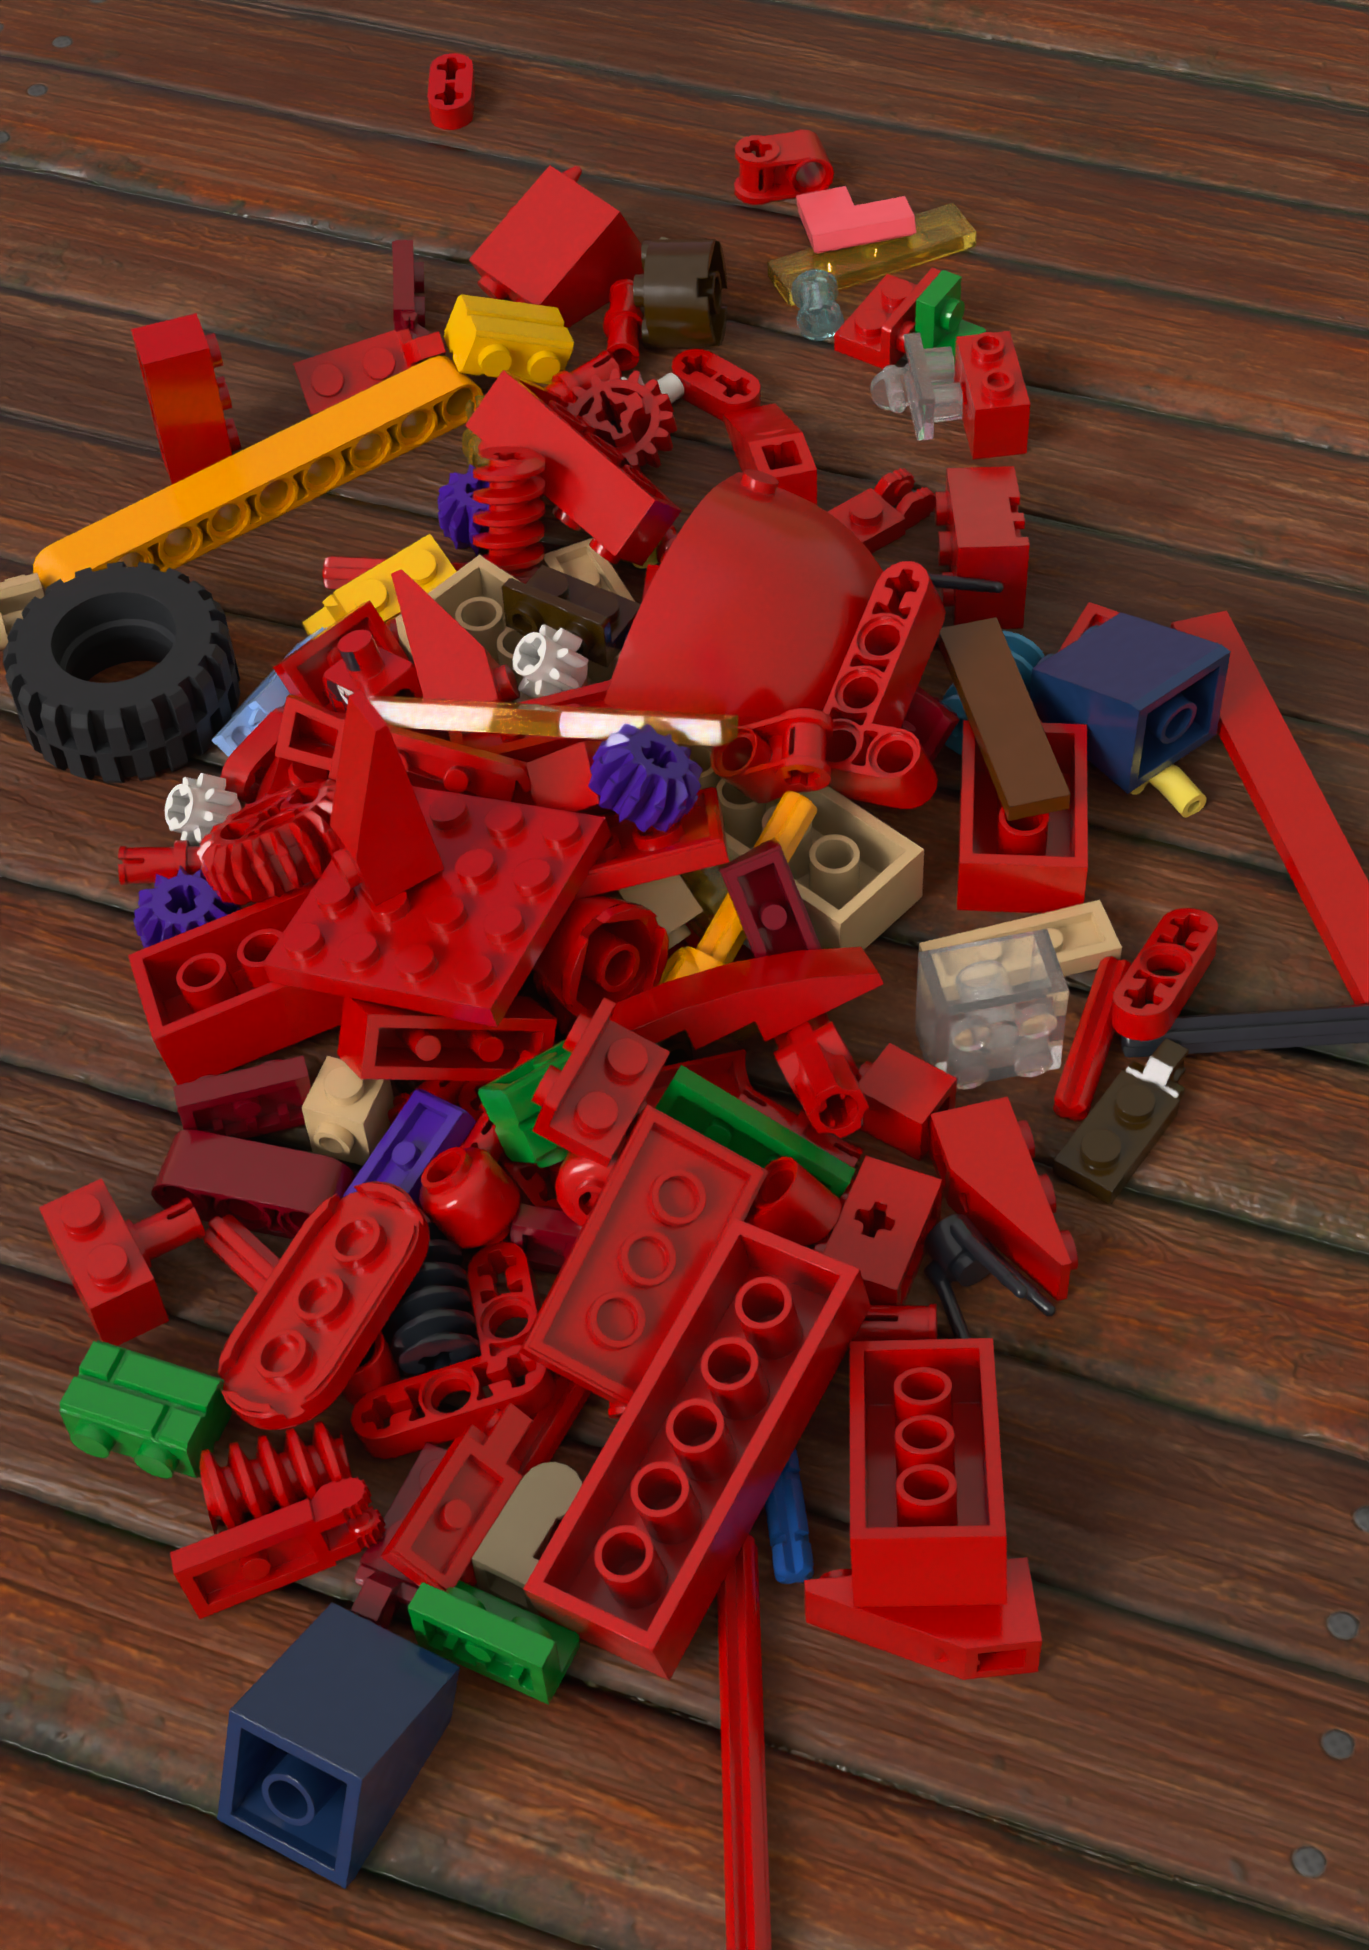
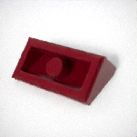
(768, 901)

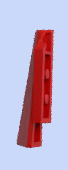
(315, 738)

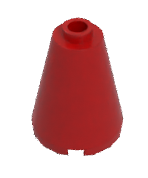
(602, 952)

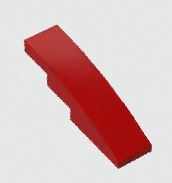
(767, 990)

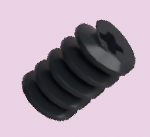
(432, 1318)

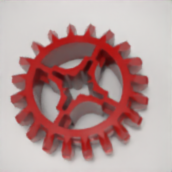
(271, 844)

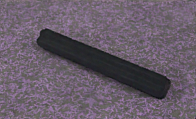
(1261, 1030)

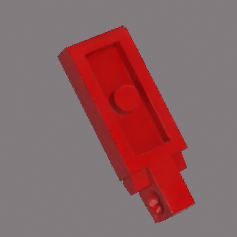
(358, 366)
(460, 1502)

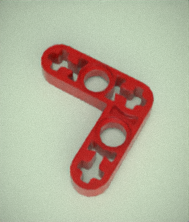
(496, 1367)

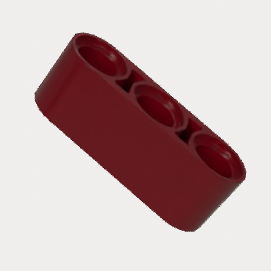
(256, 1182)

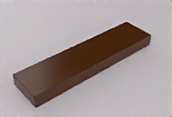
(1003, 719)

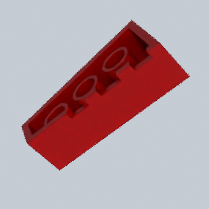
(580, 472)

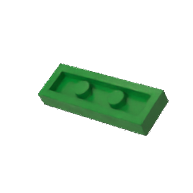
(746, 1130)

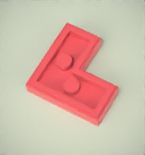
(837, 224)

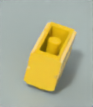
(507, 336)

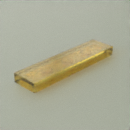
(937, 235)

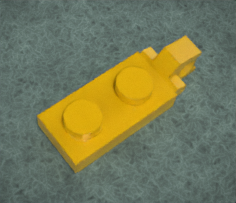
(421, 561)

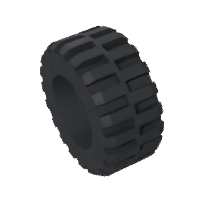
(130, 723)

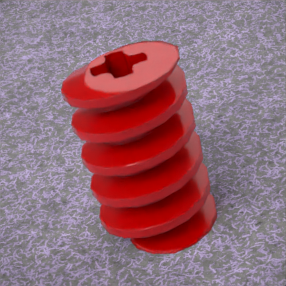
(512, 507)
(272, 1476)

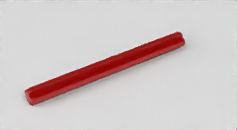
(743, 1756)

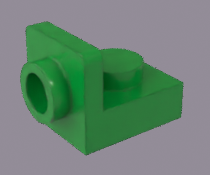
(941, 313)

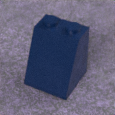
(1140, 692)
(333, 1741)

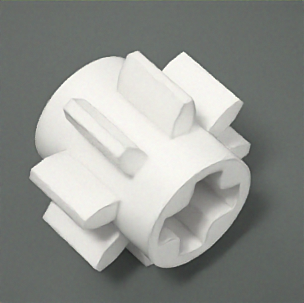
(549, 662)
(199, 806)

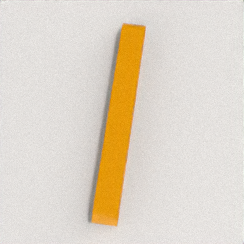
(271, 475)

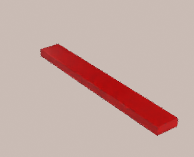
(1292, 807)

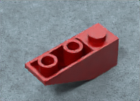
(774, 445)
(993, 1181)
(950, 1639)

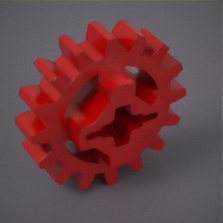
(636, 408)

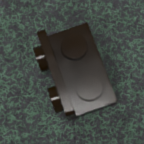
(570, 604)

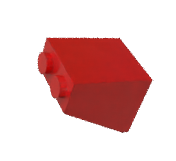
(558, 249)

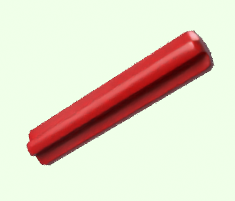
(1090, 1043)

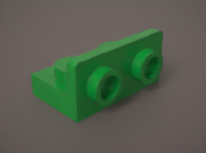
(493, 1638)

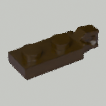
(1124, 1124)

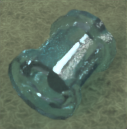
(816, 296)

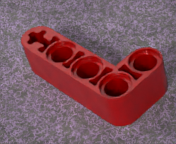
(885, 672)

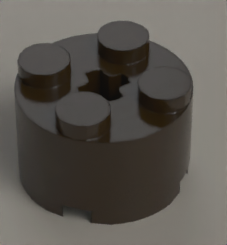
(682, 293)

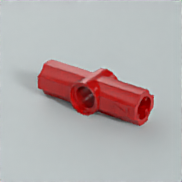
(822, 1076)

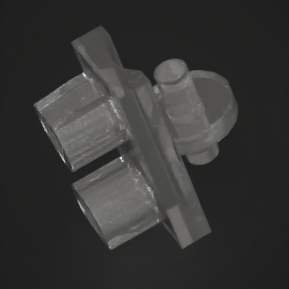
(923, 384)

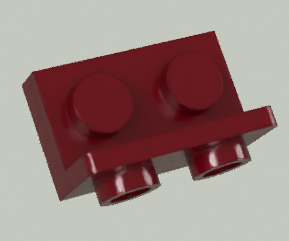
(246, 1100)

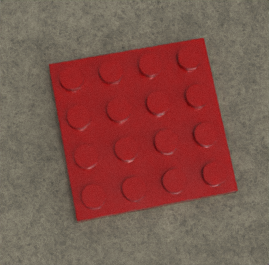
(462, 935)

